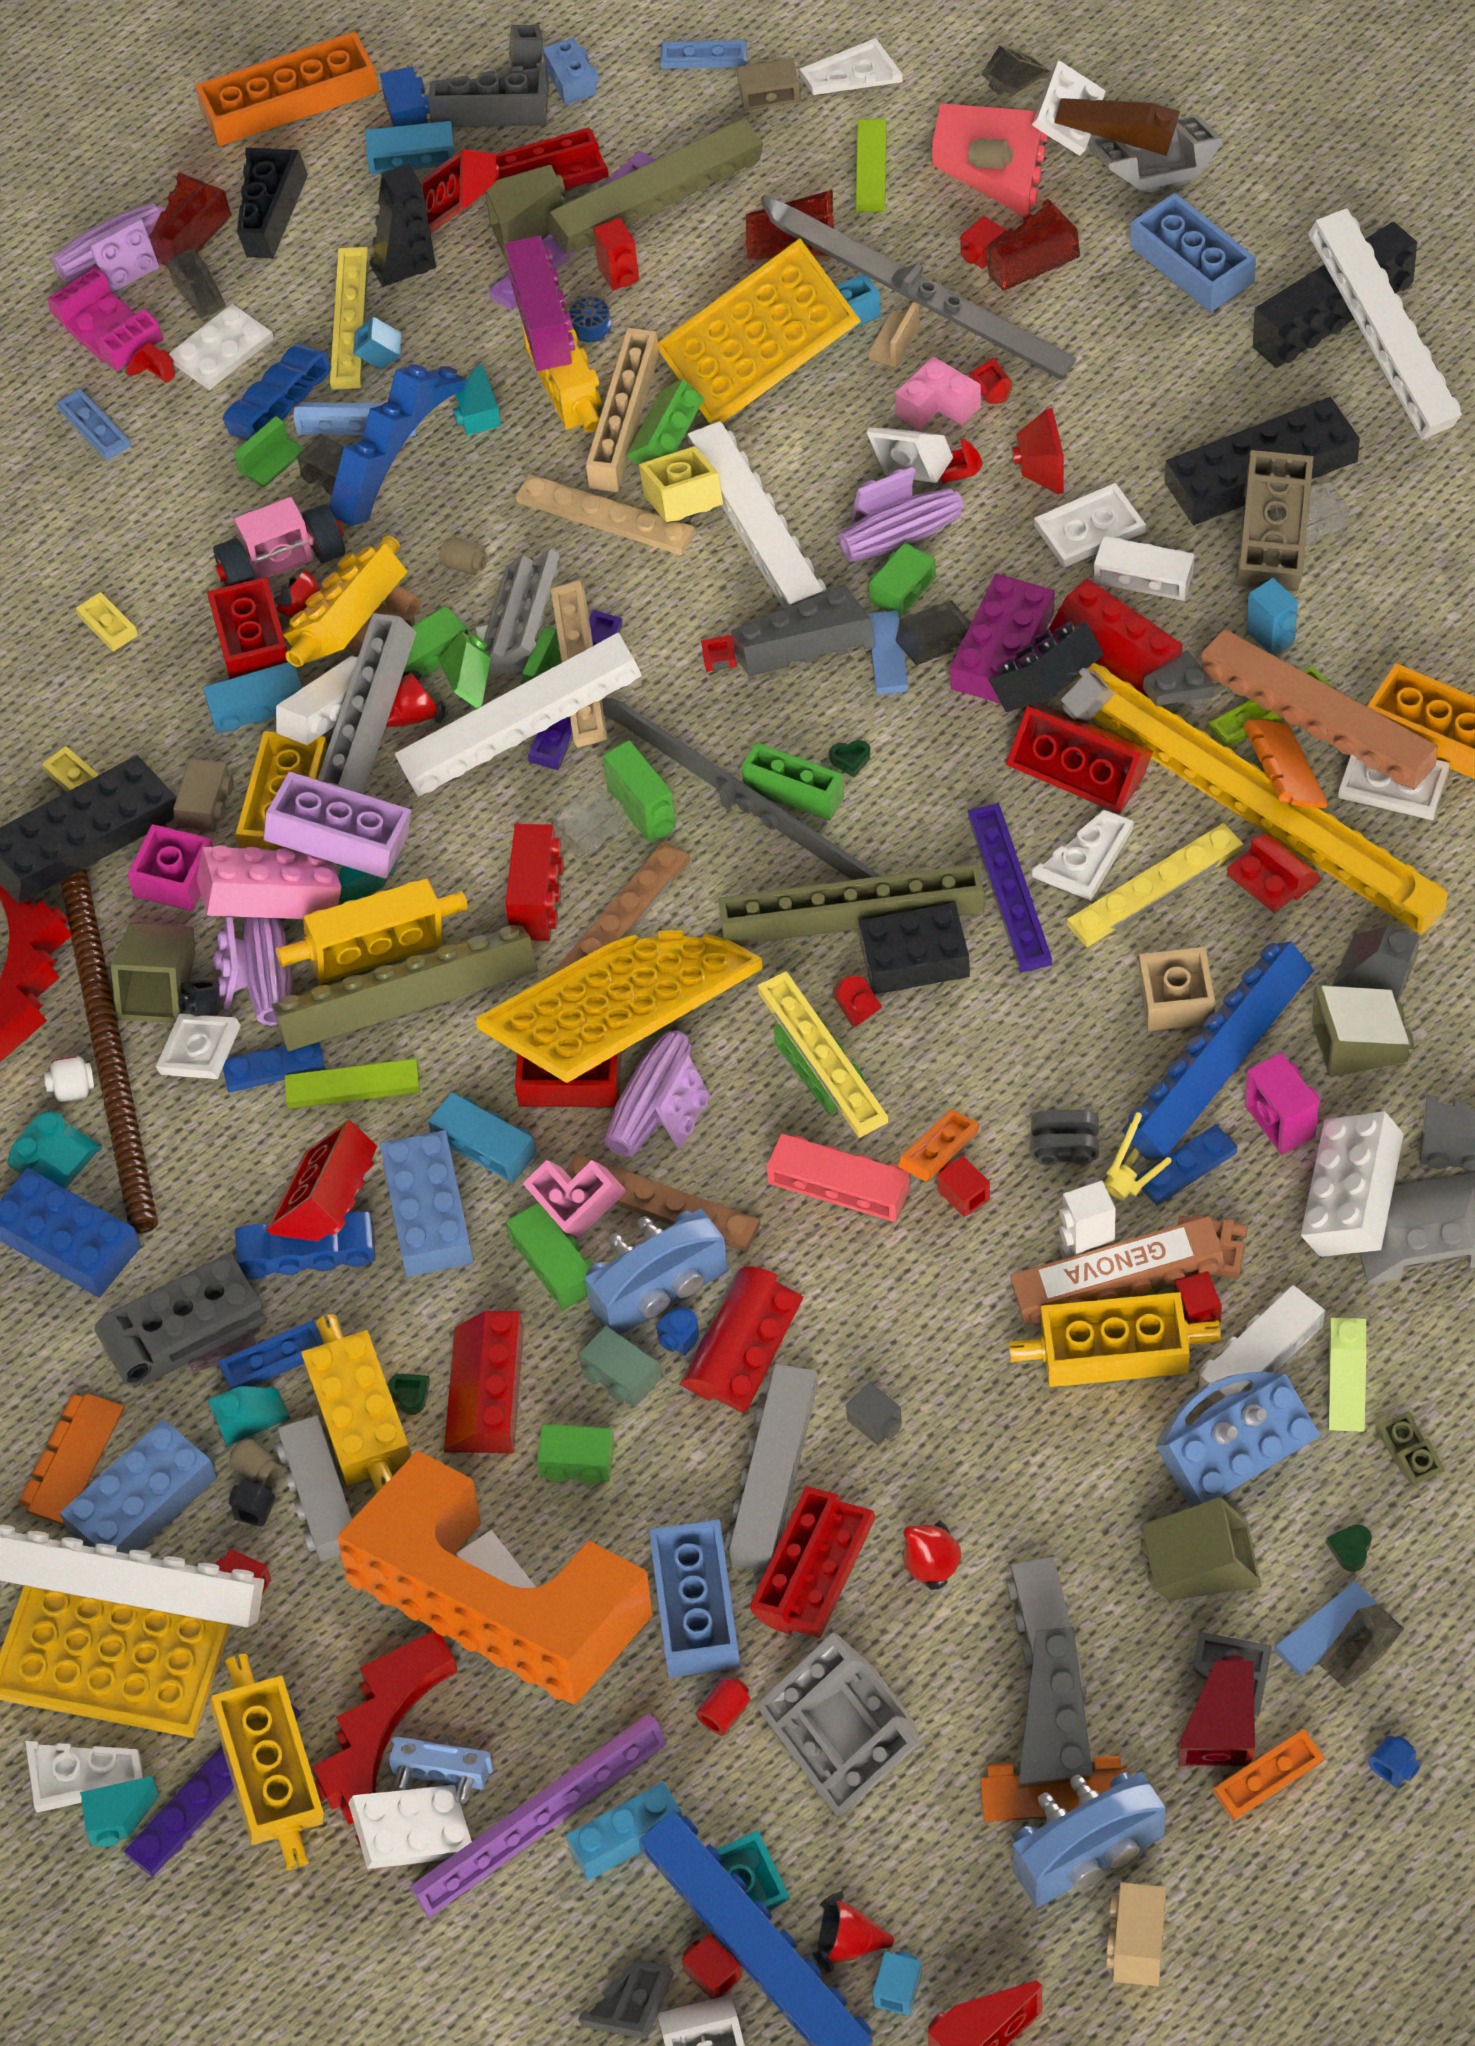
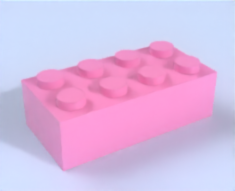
(265, 882)

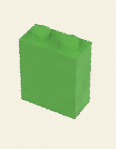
(640, 790)

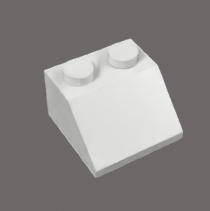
(907, 449)

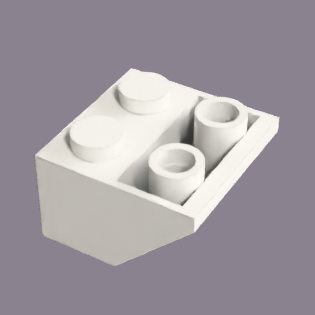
(702, 2024)

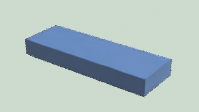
(703, 54)
(93, 424)
(887, 654)
(1317, 1634)

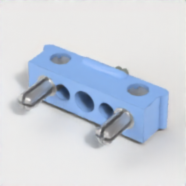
(440, 1763)

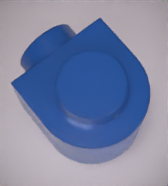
(678, 1330)
(1394, 1760)

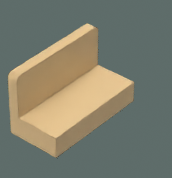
(895, 336)

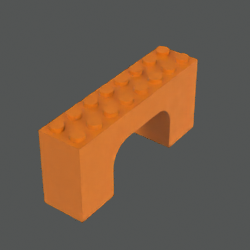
(546, 1634)

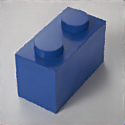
(404, 97)

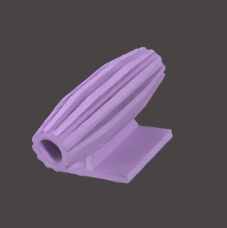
(115, 247)
(895, 515)
(253, 965)
(660, 1091)

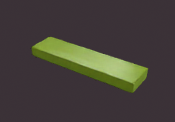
(871, 165)
(1229, 726)
(352, 1083)

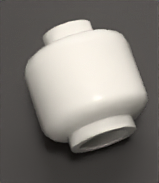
(69, 1078)

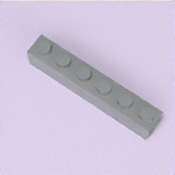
(368, 703)
(773, 1466)

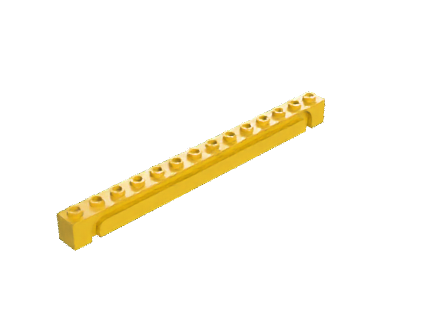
(1248, 792)

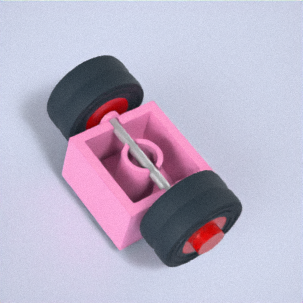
(277, 541)

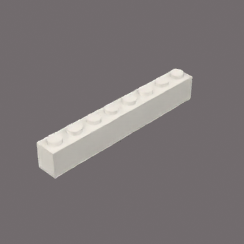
(1385, 323)
(756, 520)
(518, 714)
(130, 1577)

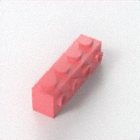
(838, 1177)

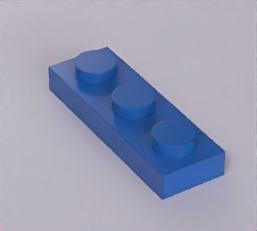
(270, 1066)
(1189, 1164)
(270, 1356)

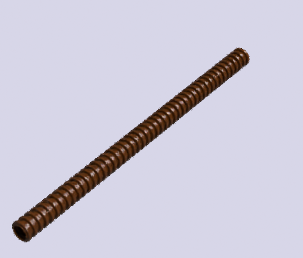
(109, 1053)

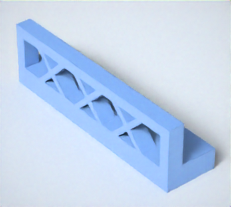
(333, 418)

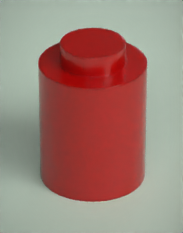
(724, 1705)

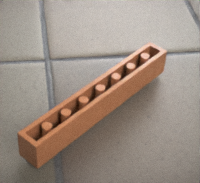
(1319, 709)

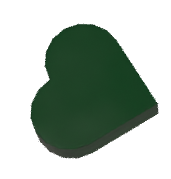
(850, 757)
(409, 1391)
(1351, 1546)

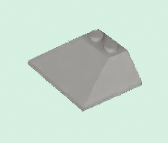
(1188, 155)
(1425, 1225)
(840, 1723)

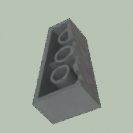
(492, 99)
(803, 632)
(1448, 1135)
(1055, 1716)

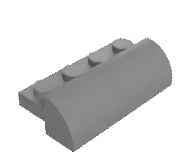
(519, 611)

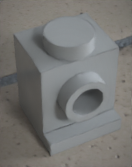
(1086, 695)

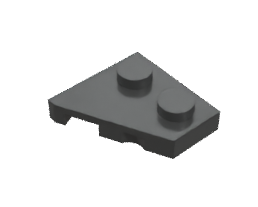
(1178, 682)
(1215, 1647)
(631, 2001)

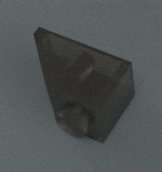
(1012, 70)
(195, 283)
(1360, 1644)

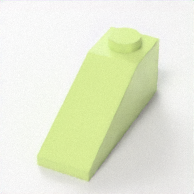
(1347, 1374)

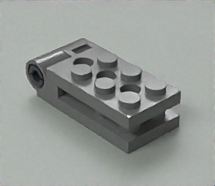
(180, 1321)

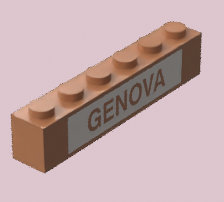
(1120, 1268)

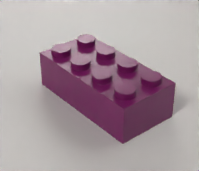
(540, 303)
(1003, 623)

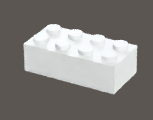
(1352, 1184)

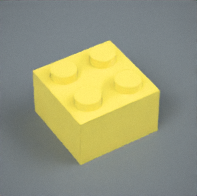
(681, 484)

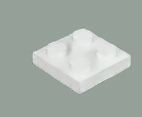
(198, 1046)

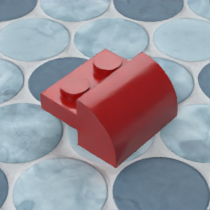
(1272, 873)

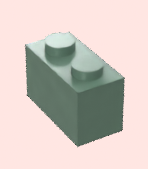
(619, 1367)

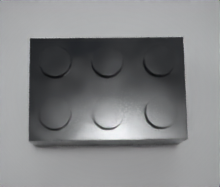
(1045, 665)
(914, 948)

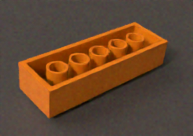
(287, 88)

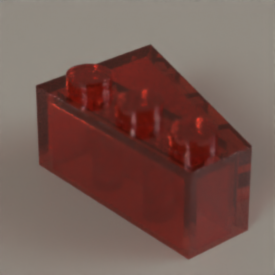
(190, 219)
(766, 240)
(1032, 248)

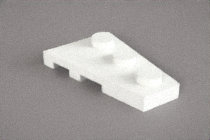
(852, 69)
(1088, 857)
(65, 1771)

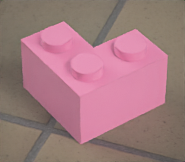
(937, 389)
(576, 1201)

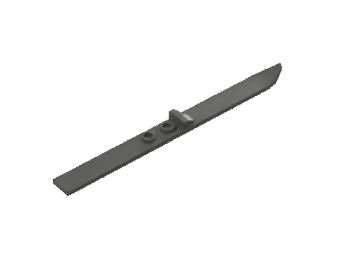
(918, 288)
(734, 791)

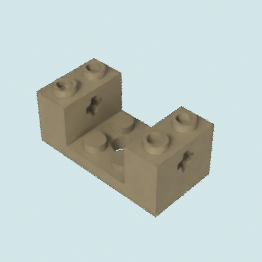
(1268, 546)

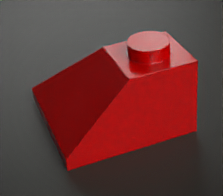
(1041, 452)

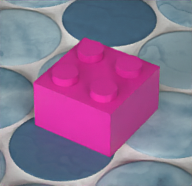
(168, 867)
(1282, 1103)

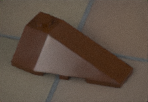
(1127, 122)

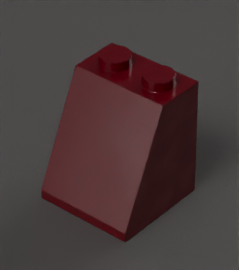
(1223, 1719)

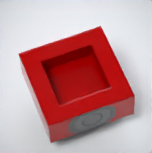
(718, 653)

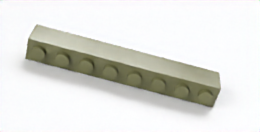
(656, 184)
(844, 903)
(404, 987)

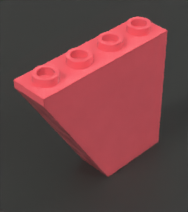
(962, 123)

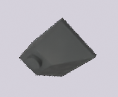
(1379, 960)

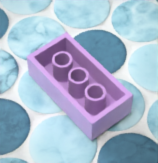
(337, 824)

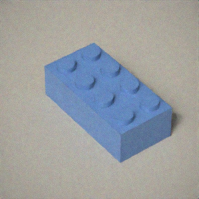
(1192, 252)
(426, 1203)
(140, 1491)
(694, 1598)

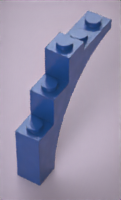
(388, 426)

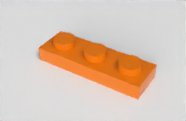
(938, 1145)
(1268, 1775)

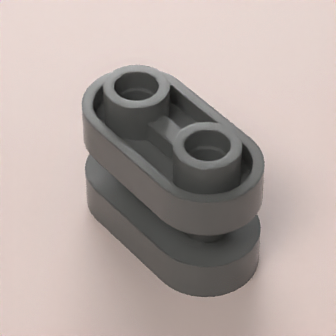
(1064, 1136)

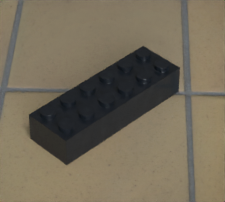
(1314, 306)
(1213, 476)
(82, 827)

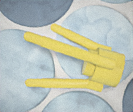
(1122, 1178)

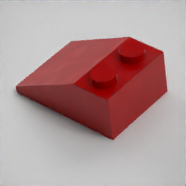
(988, 2019)

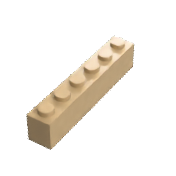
(622, 410)

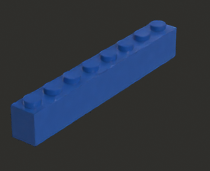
(1218, 1049)
(750, 1936)

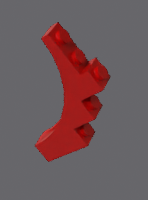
(28, 969)
(390, 1690)

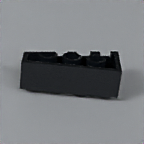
(268, 198)
(403, 231)

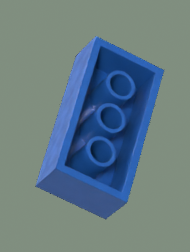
(65, 1232)

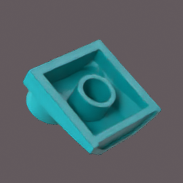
(52, 1149)
(754, 1865)

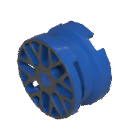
(590, 321)

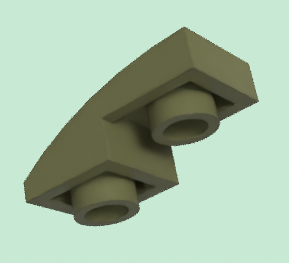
(1409, 1449)

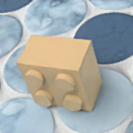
(1176, 988)
(1136, 1934)

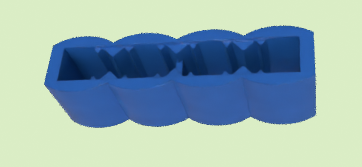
(280, 388)
(263, 1254)

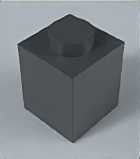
(525, 46)
(874, 1414)

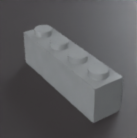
(317, 1484)
(1039, 1602)

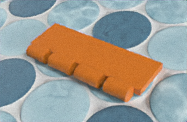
(1284, 763)
(77, 1455)
(1005, 1801)

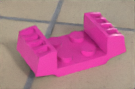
(103, 320)

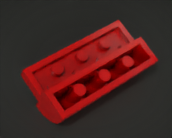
(570, 155)
(742, 1338)
(811, 1563)

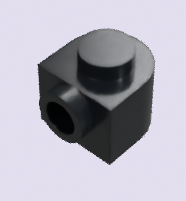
(200, 997)
(251, 1502)

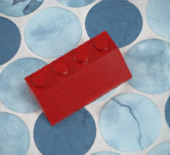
(457, 184)
(1127, 639)
(1078, 757)
(324, 1185)
(484, 1384)

